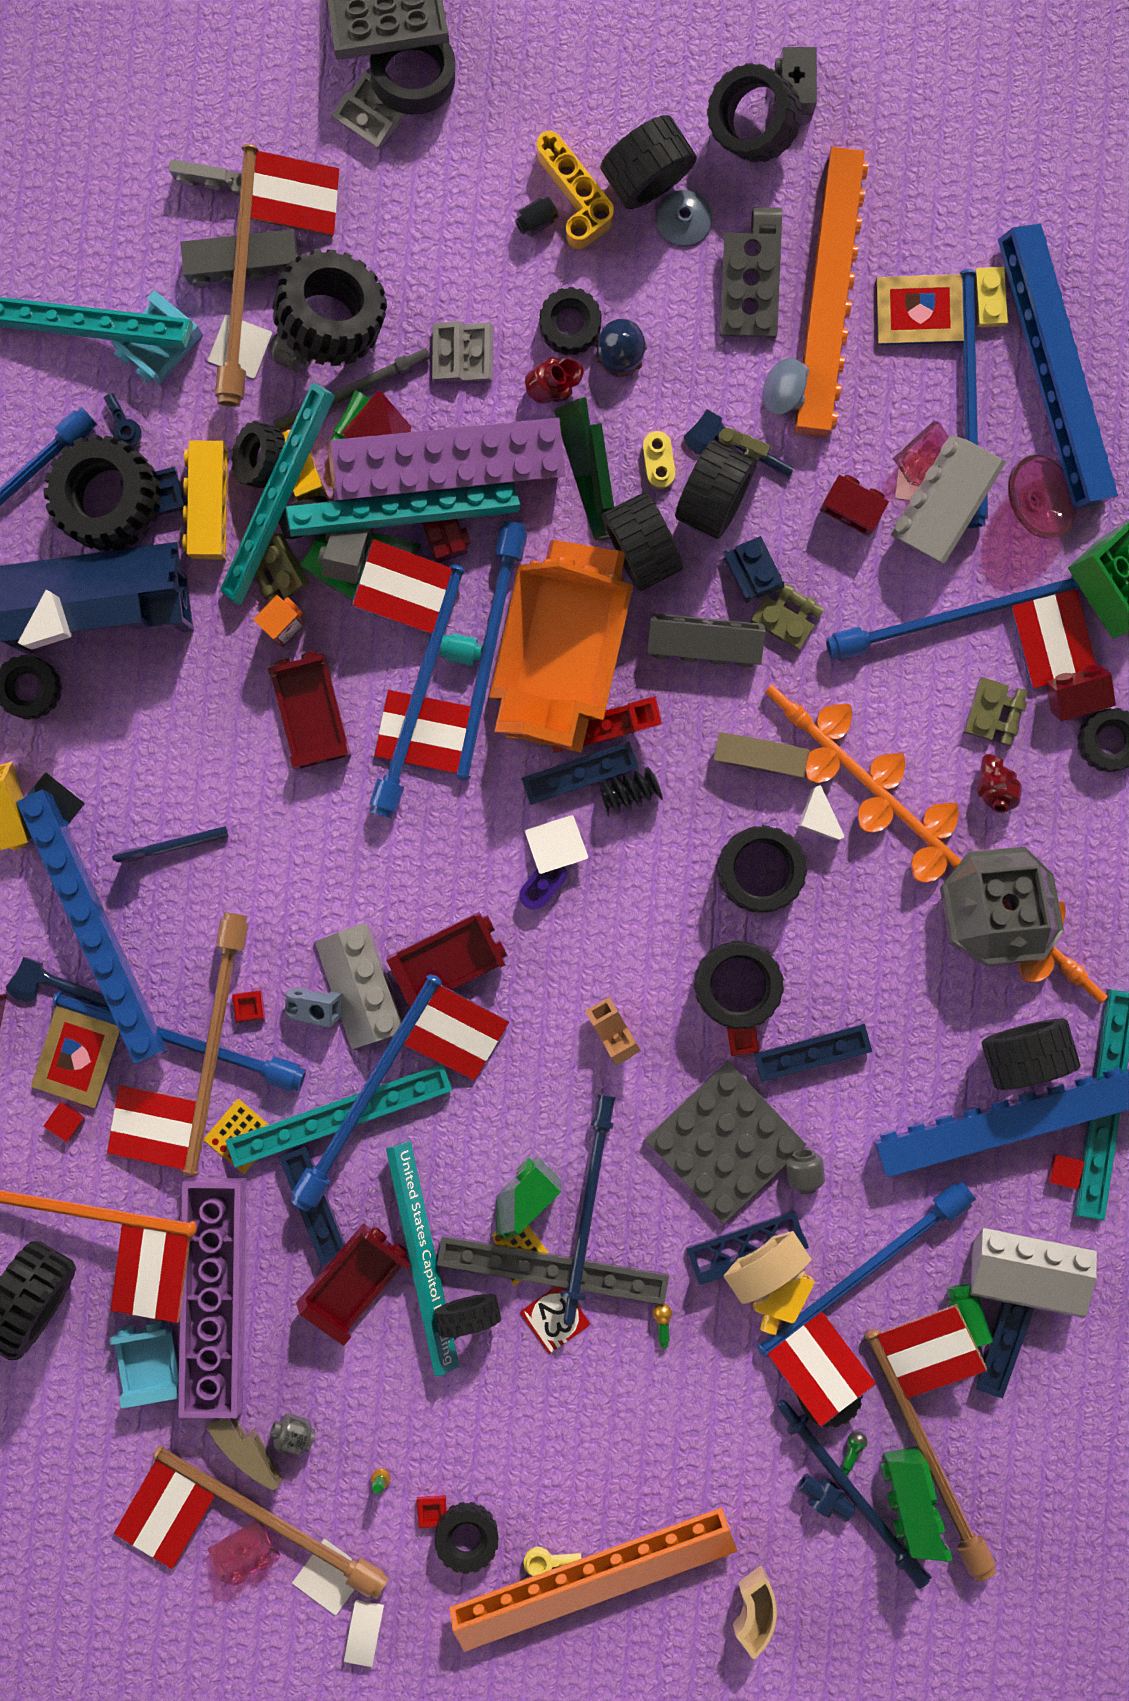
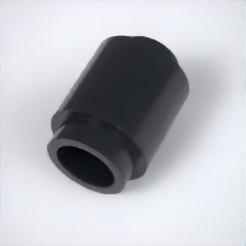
(536, 216)

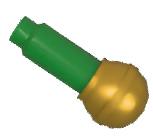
(662, 1315)
(380, 1480)

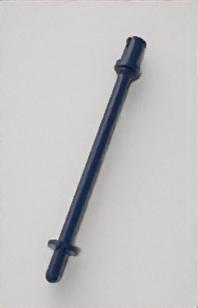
(601, 1126)
(903, 1559)

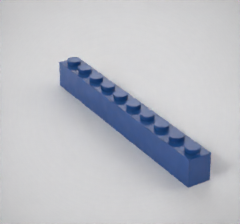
(1057, 366)
(92, 927)
(1003, 1122)

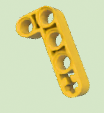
(570, 185)

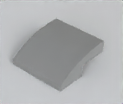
(366, 113)
(462, 352)

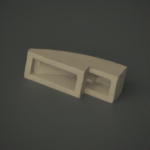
(761, 755)
(245, 1451)

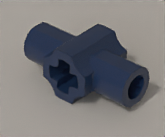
(826, 1497)

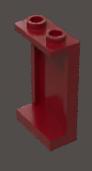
(309, 710)
(451, 954)
(351, 1282)

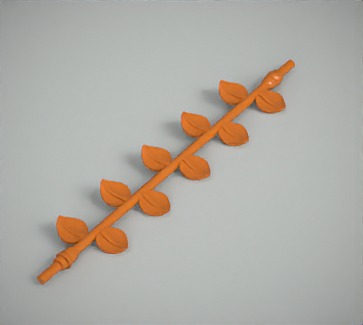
(877, 813)

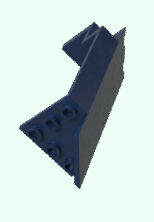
(99, 591)

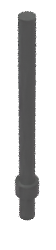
(402, 365)

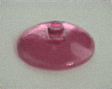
(1040, 497)

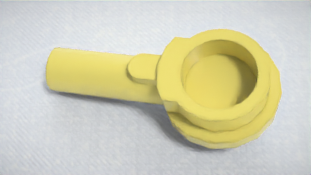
(539, 1560)

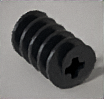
(630, 790)

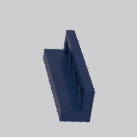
(717, 1269)

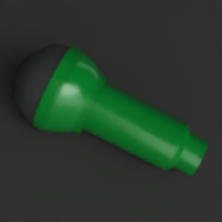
(856, 1442)

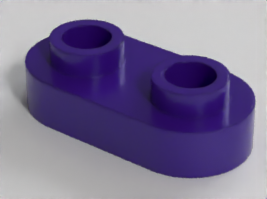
(544, 885)

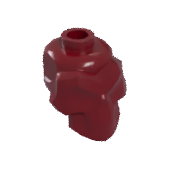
(553, 380)
(998, 785)

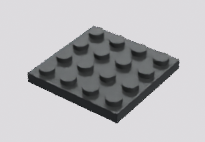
(385, 25)
(725, 1141)

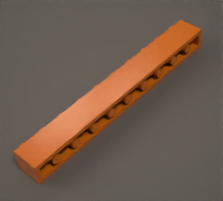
(830, 289)
(592, 1579)

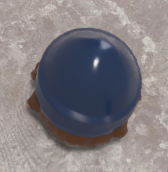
(621, 347)

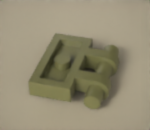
(752, 447)
(284, 569)
(783, 622)
(987, 707)

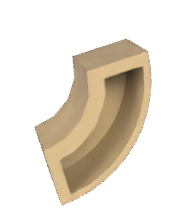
(768, 1268)
(759, 1613)

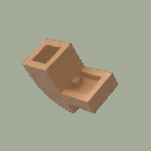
(612, 1031)

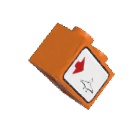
(280, 619)

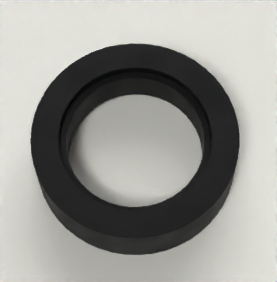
(415, 100)

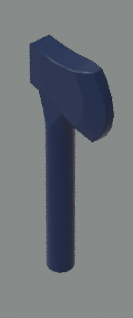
(709, 428)
(171, 845)
(30, 973)

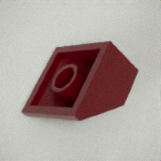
(376, 419)

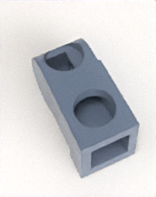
(313, 1006)

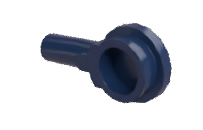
(125, 429)

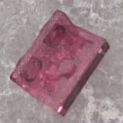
(921, 453)
(242, 1554)

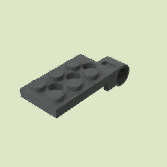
(767, 233)

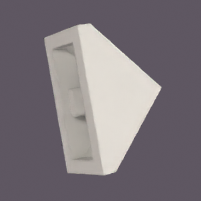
(46, 624)
(819, 816)

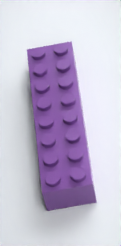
(445, 459)
(213, 1299)

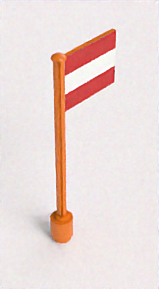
(148, 1260)

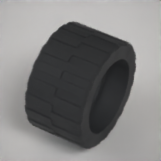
(728, 94)
(648, 162)
(715, 489)
(644, 539)
(796, 869)
(773, 985)
(1031, 1054)

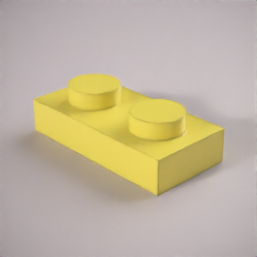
(990, 297)

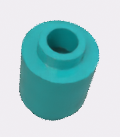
(460, 649)

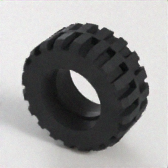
(336, 277)
(74, 472)
(30, 1296)

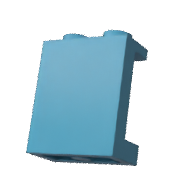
(156, 361)
(147, 1363)

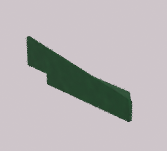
(588, 462)

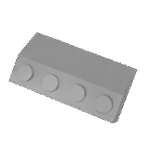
(947, 498)
(359, 974)
(1033, 1272)

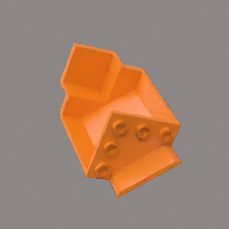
(560, 644)

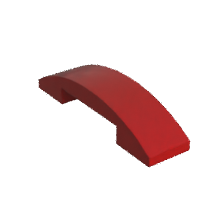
(622, 722)

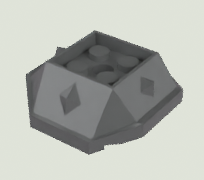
(982, 924)

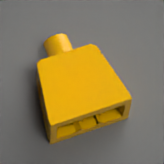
(784, 1303)

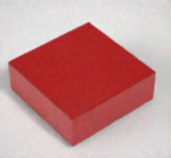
(248, 1006)
(743, 1041)
(64, 1121)
(1065, 1171)
(430, 1510)

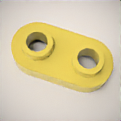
(658, 459)

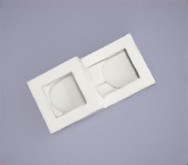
(363, 1633)

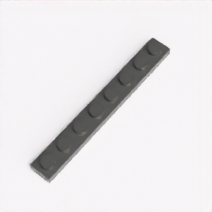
(551, 1269)

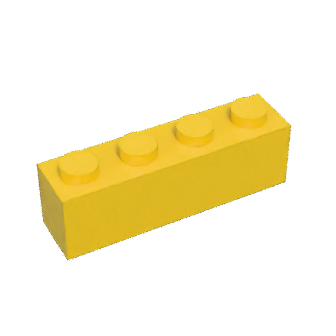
(206, 500)

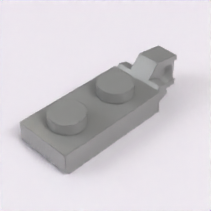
(211, 176)

